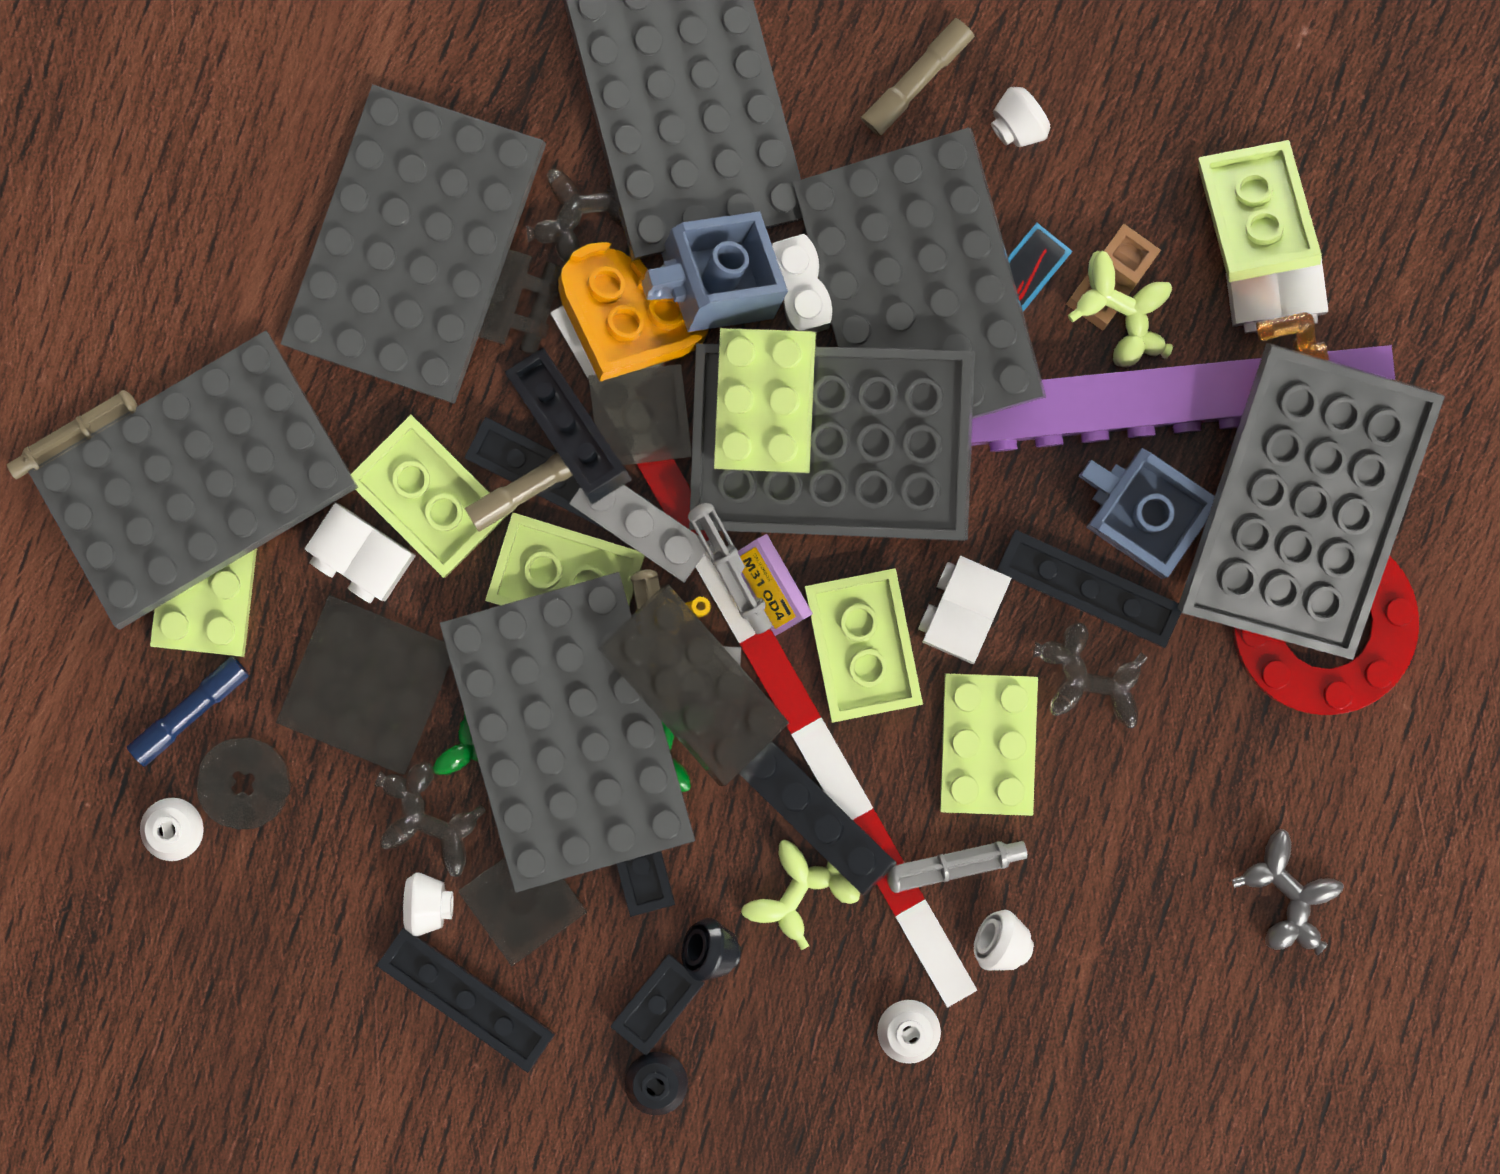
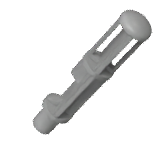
(730, 568)
(954, 865)

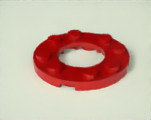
(1351, 685)

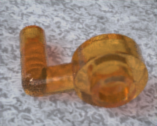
(1299, 323)

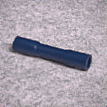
(165, 730)

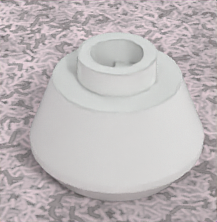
(1020, 119)
(187, 826)
(426, 904)
(1002, 942)
(923, 1026)

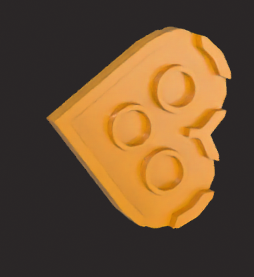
(614, 318)

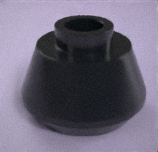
(709, 950)
(644, 1075)

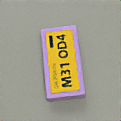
(770, 580)

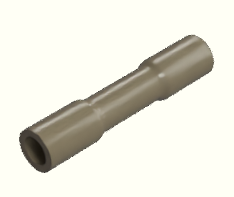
(937, 56)
(507, 498)

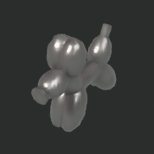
(1301, 897)

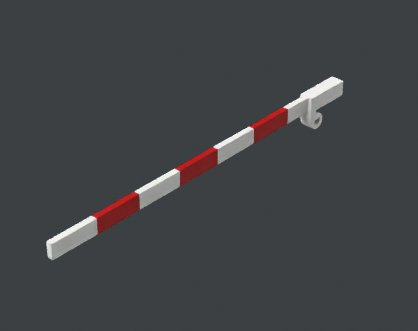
(804, 725)

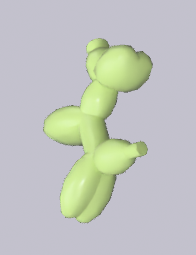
(1149, 298)
(803, 878)

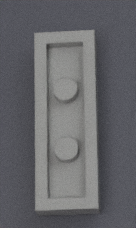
(645, 530)

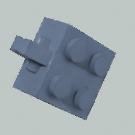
(719, 272)
(1147, 510)

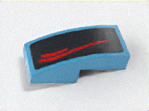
(1036, 262)

